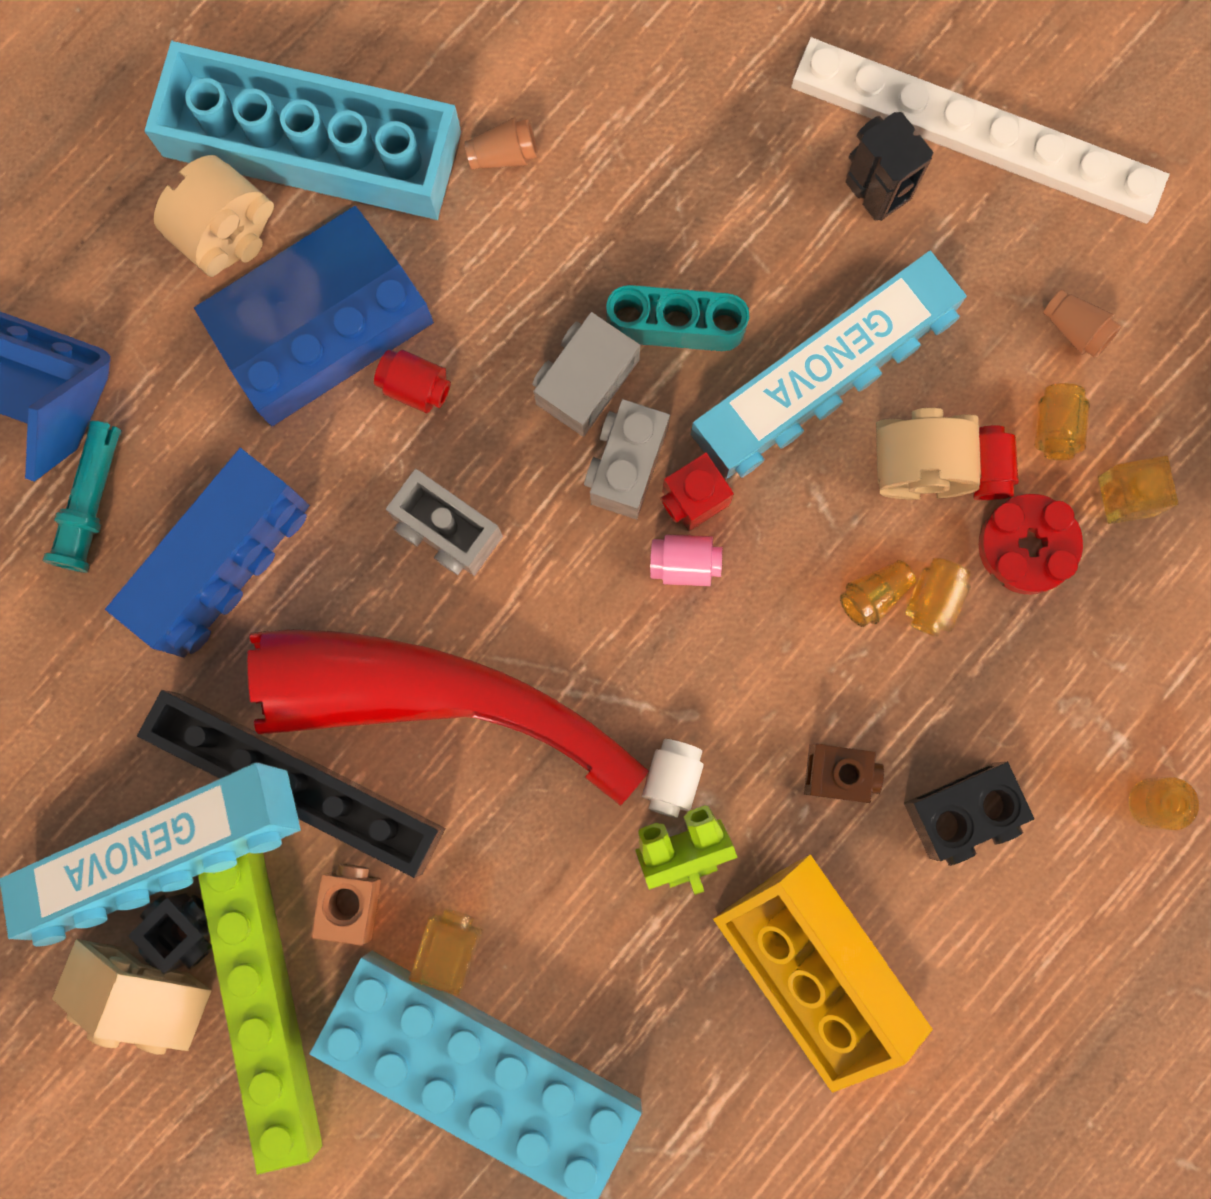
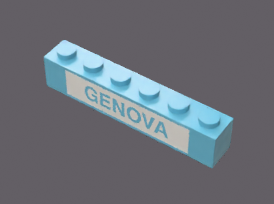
(828, 365)
(150, 855)

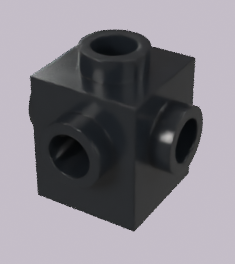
(159, 937)

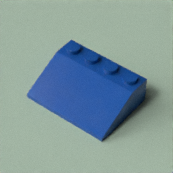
(313, 315)

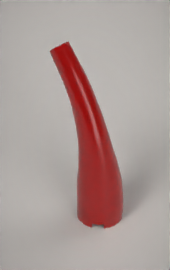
(363, 680)

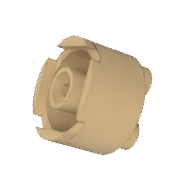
(213, 215)
(928, 455)

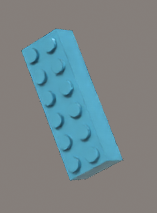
(305, 129)
(478, 1079)

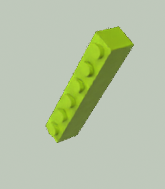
(260, 1015)

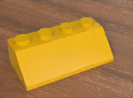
(824, 976)

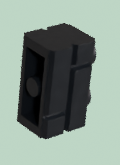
(887, 164)

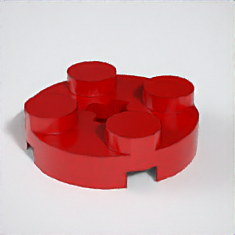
(1012, 565)

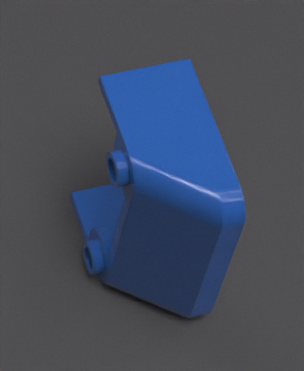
(51, 387)

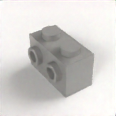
(585, 373)
(629, 458)
(445, 523)

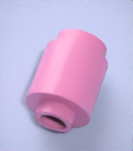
(685, 560)

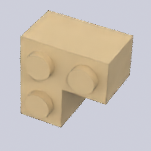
(129, 1001)

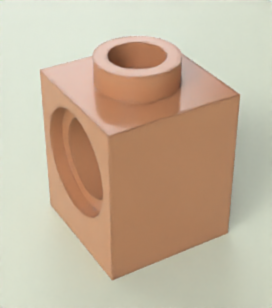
(330, 922)

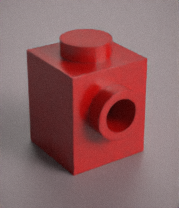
(695, 492)

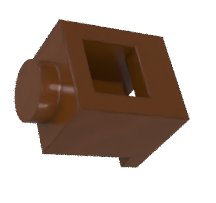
(823, 773)

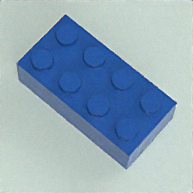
(209, 557)

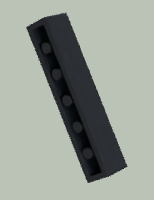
(319, 794)

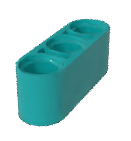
(698, 306)

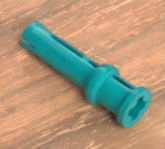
(79, 520)

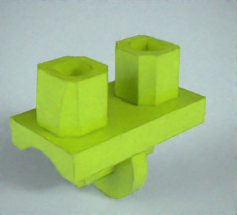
(684, 855)

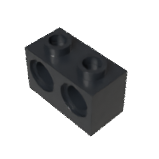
(965, 801)

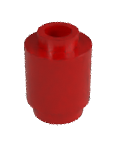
(412, 380)
(997, 463)

